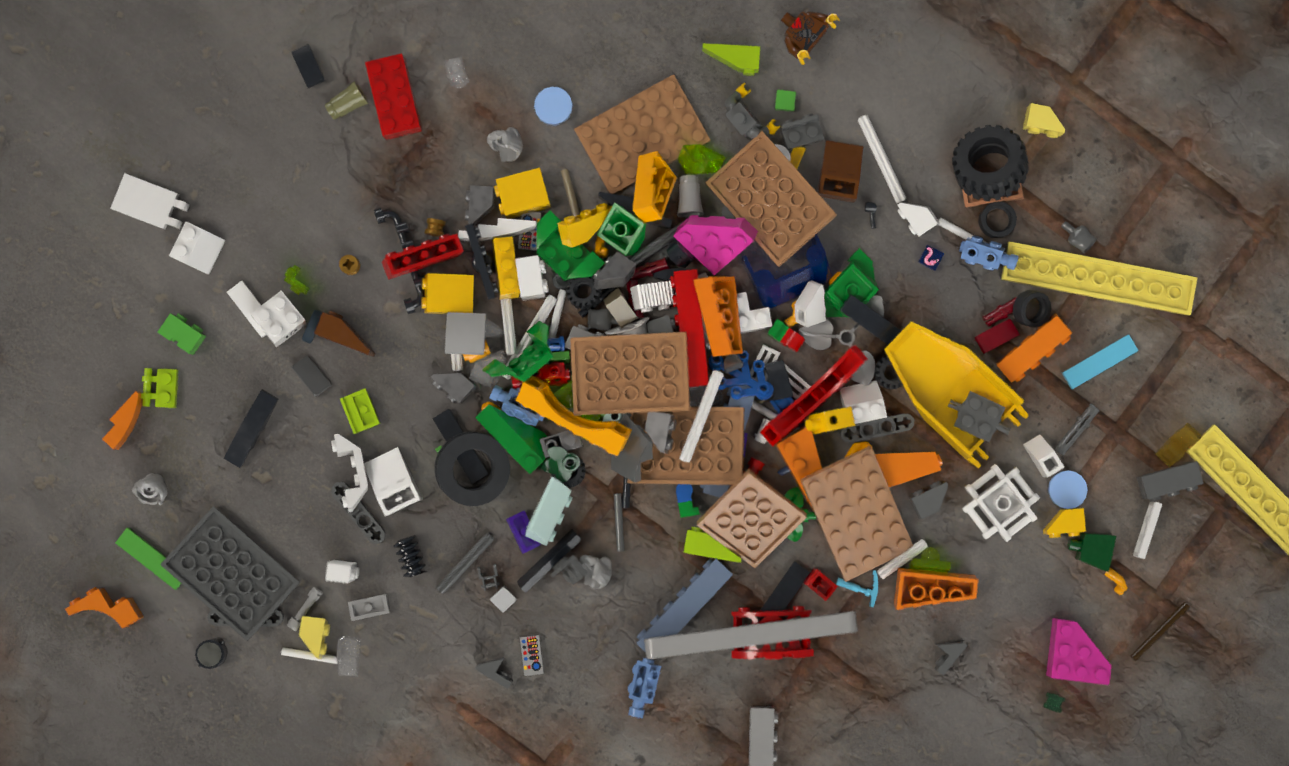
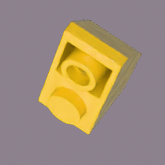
(1066, 521)

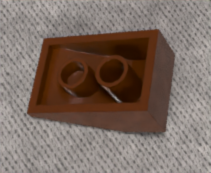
(337, 330)

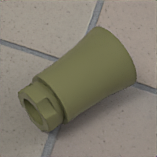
(346, 101)

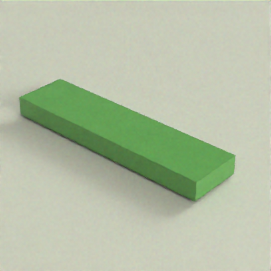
(146, 555)

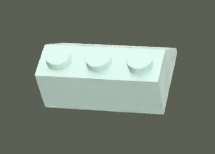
(549, 512)

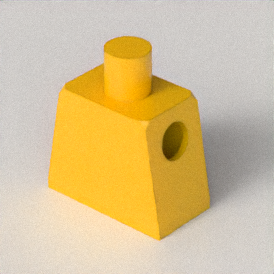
(823, 421)

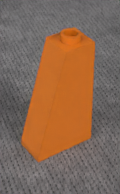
(907, 466)

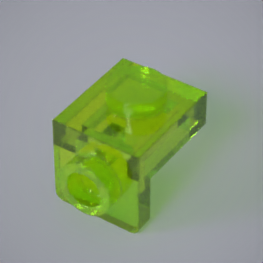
(296, 286)

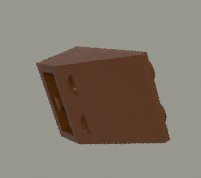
(840, 171)

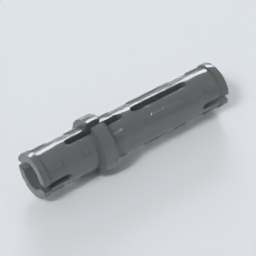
(1062, 446)

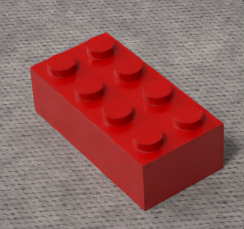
(393, 96)

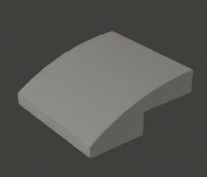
(465, 333)

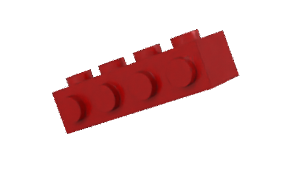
(422, 256)

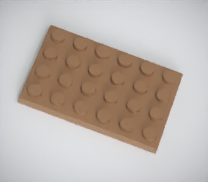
(645, 123)
(772, 198)
(630, 373)
(717, 455)
(857, 513)

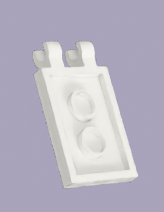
(147, 202)

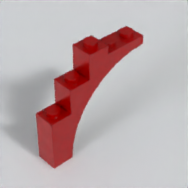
(814, 397)

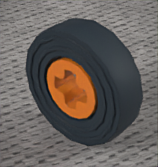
(311, 327)

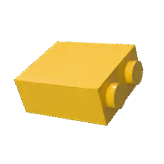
(522, 193)
(447, 293)

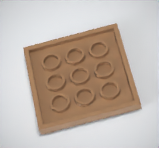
(751, 519)

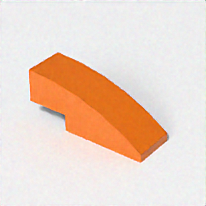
(124, 421)

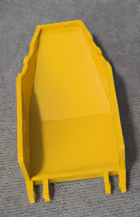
(942, 370)

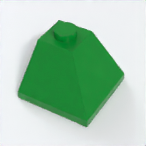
(622, 230)

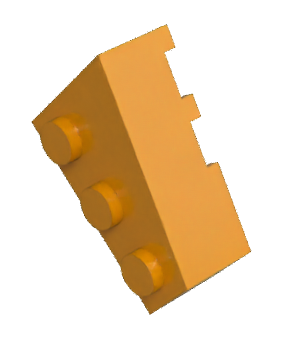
(652, 187)

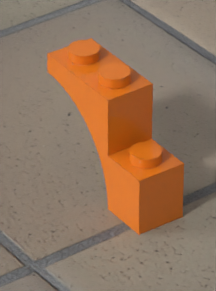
(124, 611)

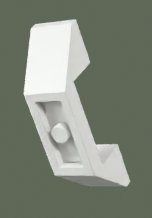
(343, 448)

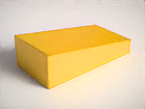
(796, 156)

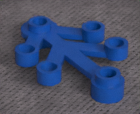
(744, 378)

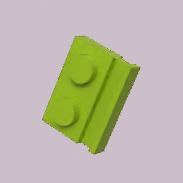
(360, 411)

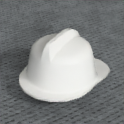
(634, 328)

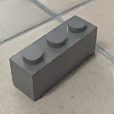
(1170, 481)

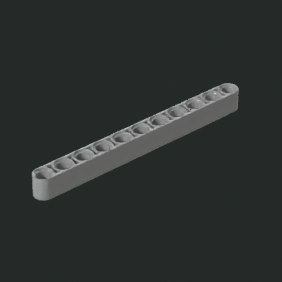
(750, 635)

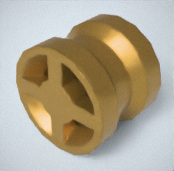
(434, 227)
(352, 264)

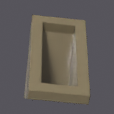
(619, 308)

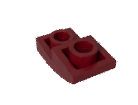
(996, 336)

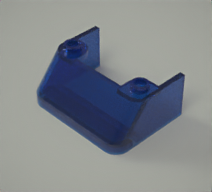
(778, 291)

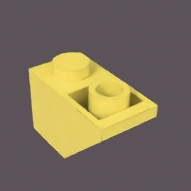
(1042, 120)
(313, 634)

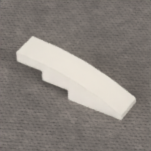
(504, 228)

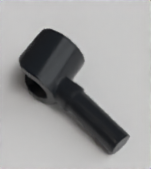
(871, 207)

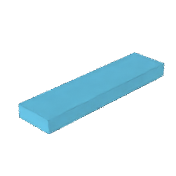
(1100, 361)

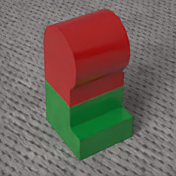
(786, 336)

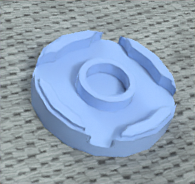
(553, 105)
(1067, 489)

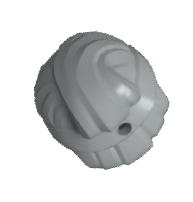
(507, 143)
(157, 489)
(599, 571)

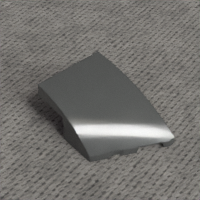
(636, 450)

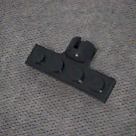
(482, 261)

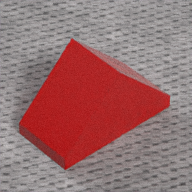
(820, 584)

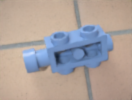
(983, 250)
(514, 408)
(643, 686)

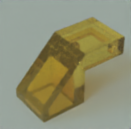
(1177, 444)

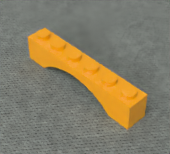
(539, 397)

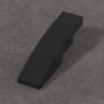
(627, 203)
(251, 428)

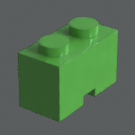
(177, 329)

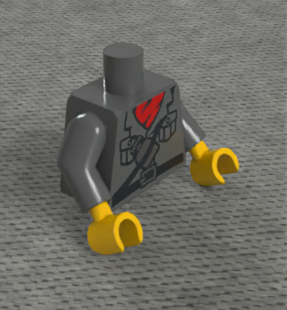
(743, 118)

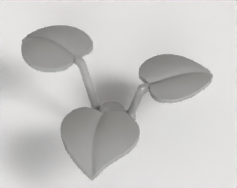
(820, 335)

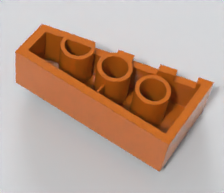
(720, 314)
(1034, 348)
(800, 456)
(932, 587)

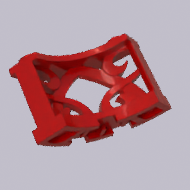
(794, 649)

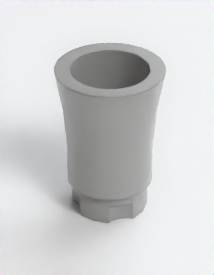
(689, 197)

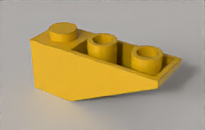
(581, 228)

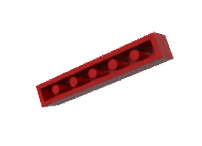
(690, 321)

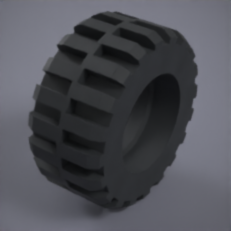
(984, 142)

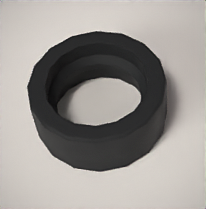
(1011, 215)
(1043, 312)

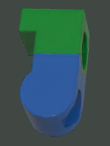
(684, 500)

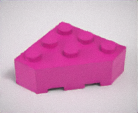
(715, 239)
(1075, 655)

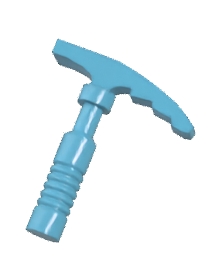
(855, 587)

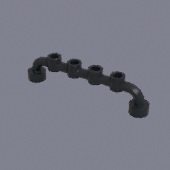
(402, 229)

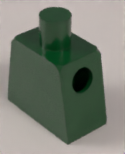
(1094, 549)

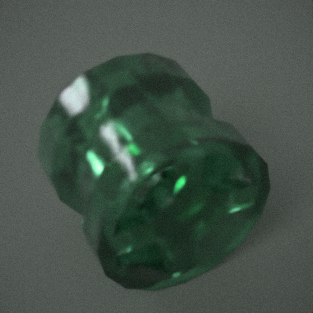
(1054, 702)

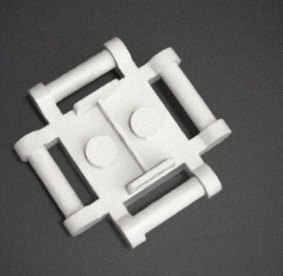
(1001, 503)

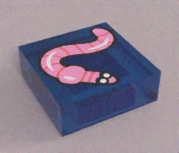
(930, 258)

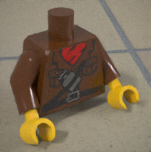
(806, 32)

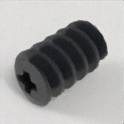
(410, 557)

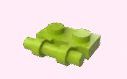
(165, 388)

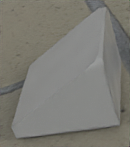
(503, 599)

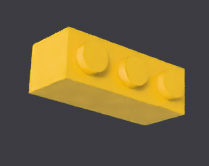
(505, 268)

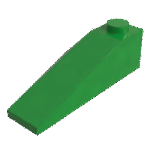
(515, 436)

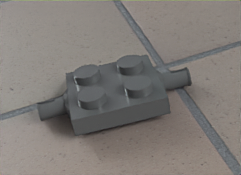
(979, 416)

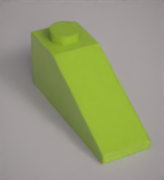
(738, 57)
(703, 544)

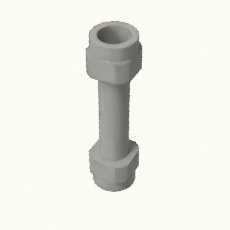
(314, 595)

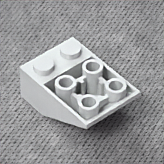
(392, 482)

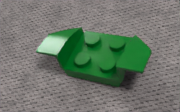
(564, 260)
(854, 280)
(530, 360)

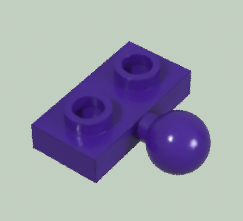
(518, 525)

